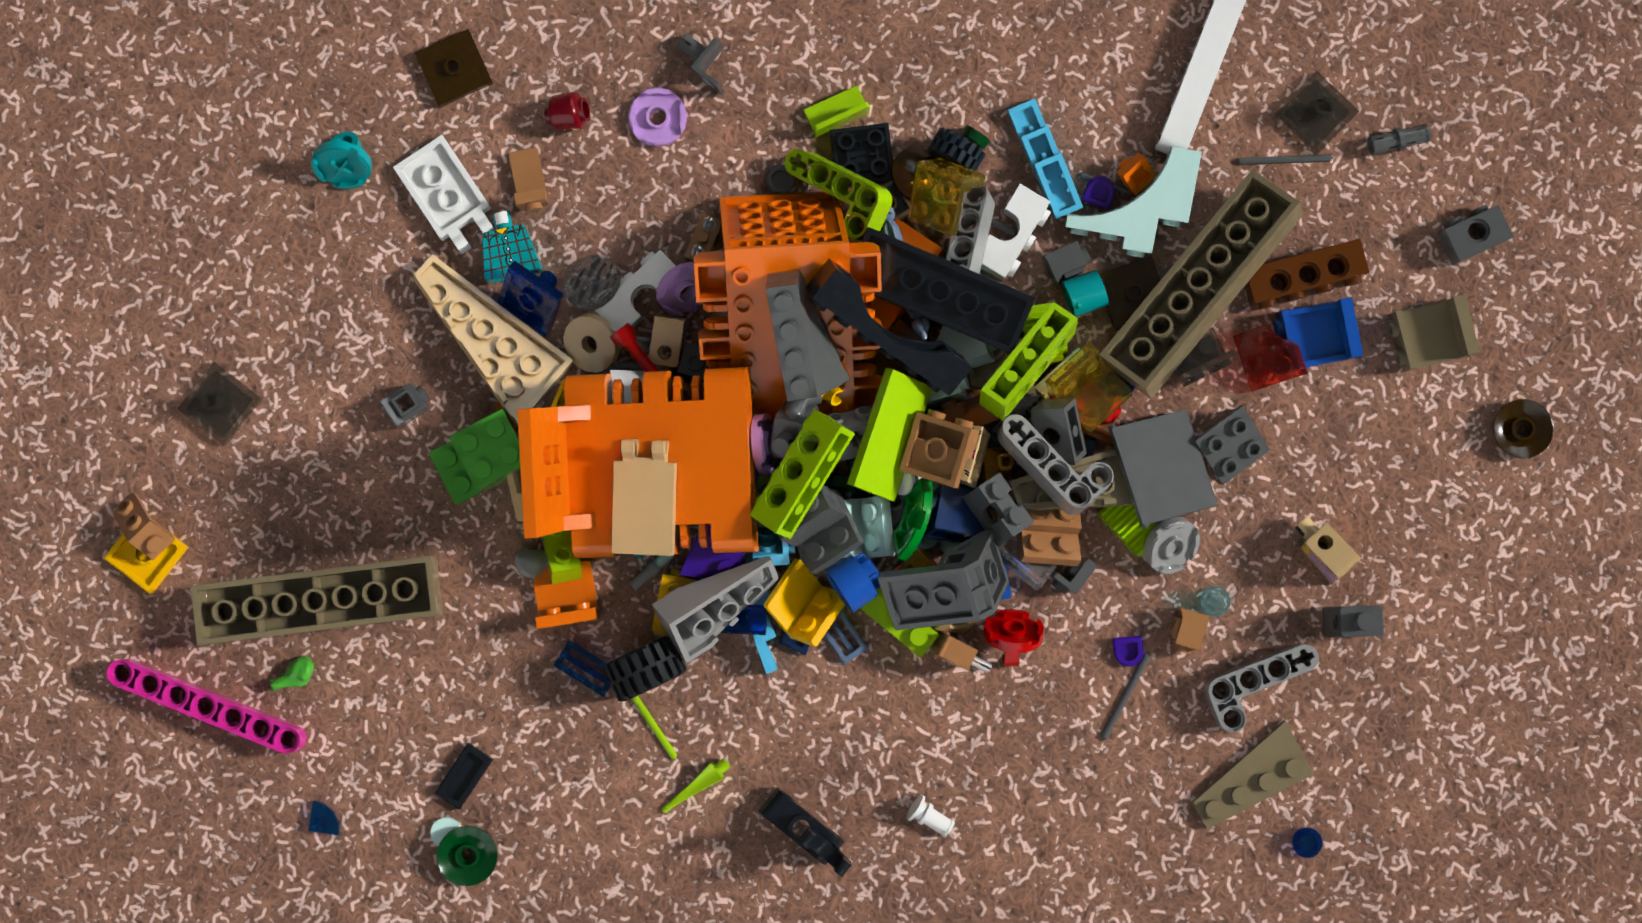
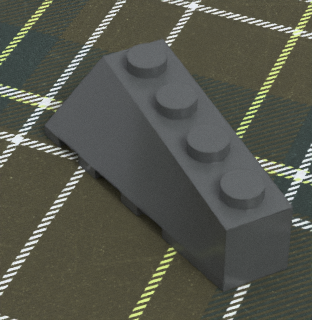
(804, 348)

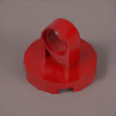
(1013, 634)

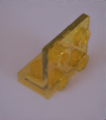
(940, 193)
(1092, 384)

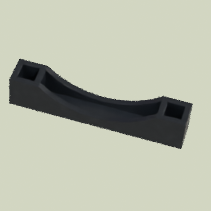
(934, 360)

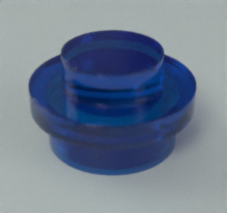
(1307, 842)

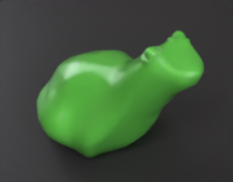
(296, 675)

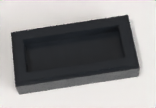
(464, 776)

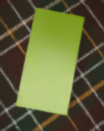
(887, 434)

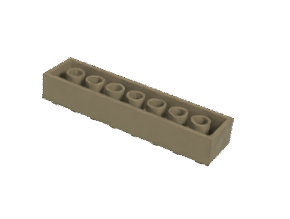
(1202, 284)
(316, 600)

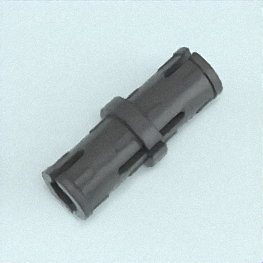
(1398, 139)

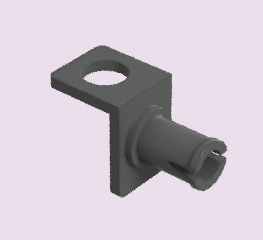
(703, 58)

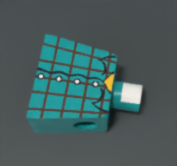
(507, 245)

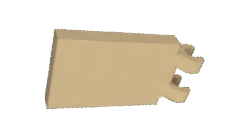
(644, 501)

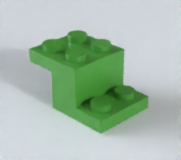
(478, 457)

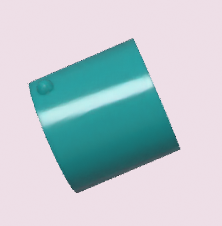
(1085, 293)

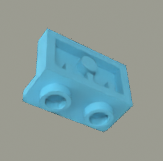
(772, 546)

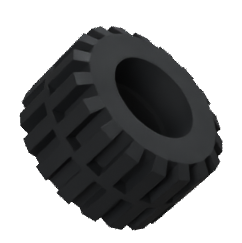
(644, 668)

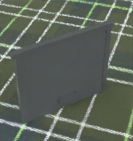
(1163, 467)

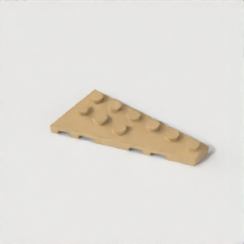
(503, 349)

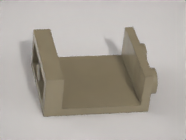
(1433, 333)

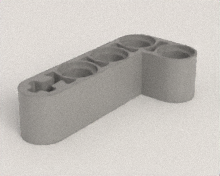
(975, 238)
(1052, 461)
(1261, 680)

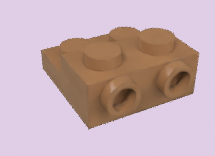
(939, 448)
(1051, 539)

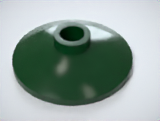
(467, 870)

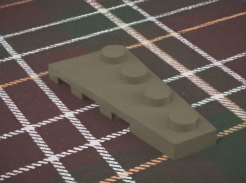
(1034, 498)
(1258, 775)

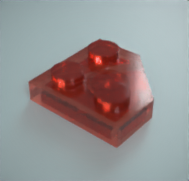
(1268, 358)

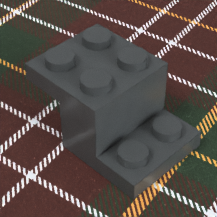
(825, 531)

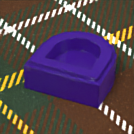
(1099, 192)
(1128, 650)

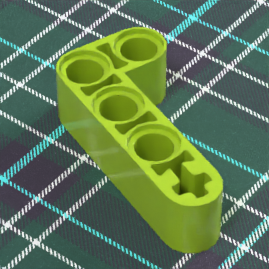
(837, 186)

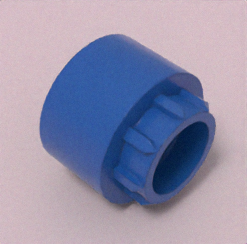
(854, 580)

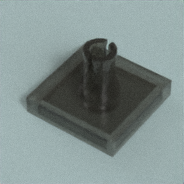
(1316, 112)
(219, 403)

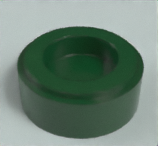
(975, 137)

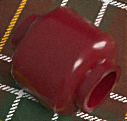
(567, 112)

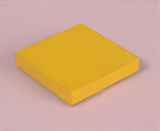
(141, 568)

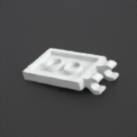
(444, 191)

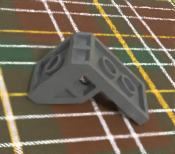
(957, 590)

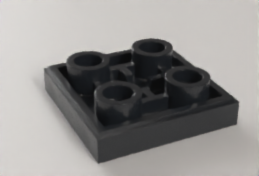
(864, 151)

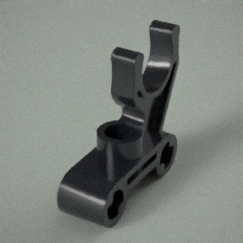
(816, 840)

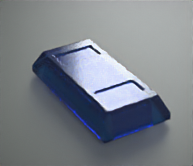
(751, 621)

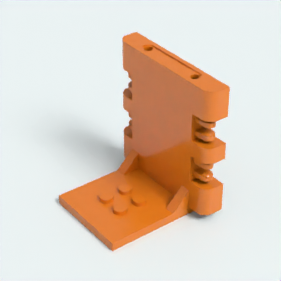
(777, 236)
(573, 449)

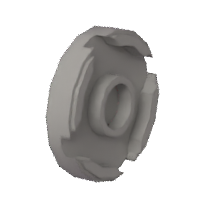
(1171, 545)

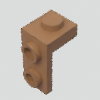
(528, 180)
(141, 528)

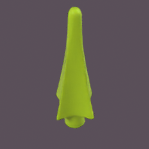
(710, 775)

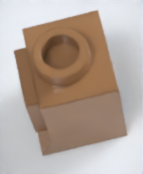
(1188, 630)

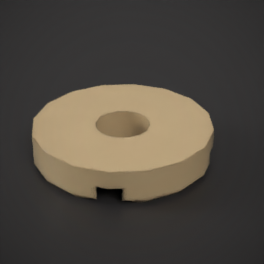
(578, 348)

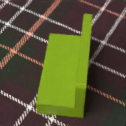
(836, 111)

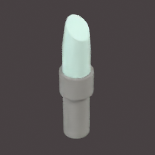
(650, 570)

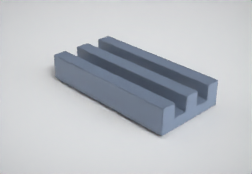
(853, 653)

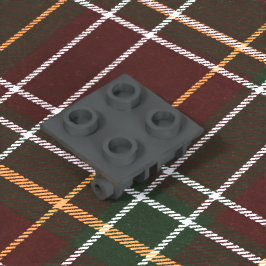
(1232, 444)

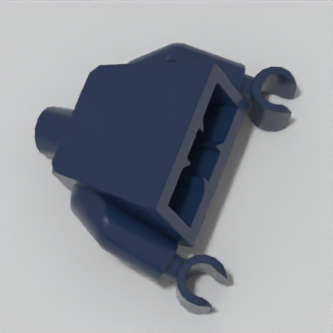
(951, 517)

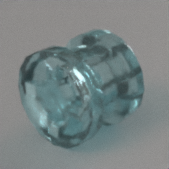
(1219, 601)

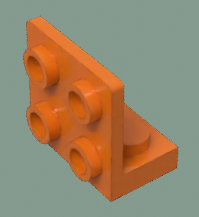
(566, 601)

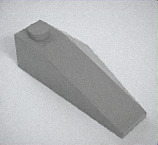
(704, 608)

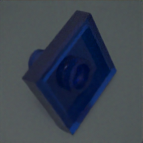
(531, 297)

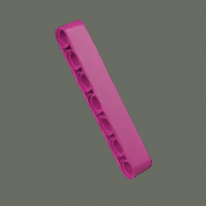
(193, 701)

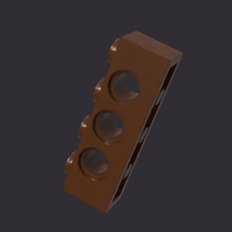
(1347, 255)

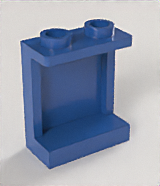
(1322, 331)

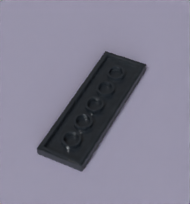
(950, 293)

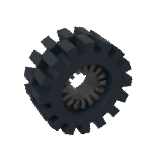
(956, 149)

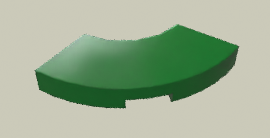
(914, 519)

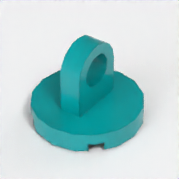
(342, 162)

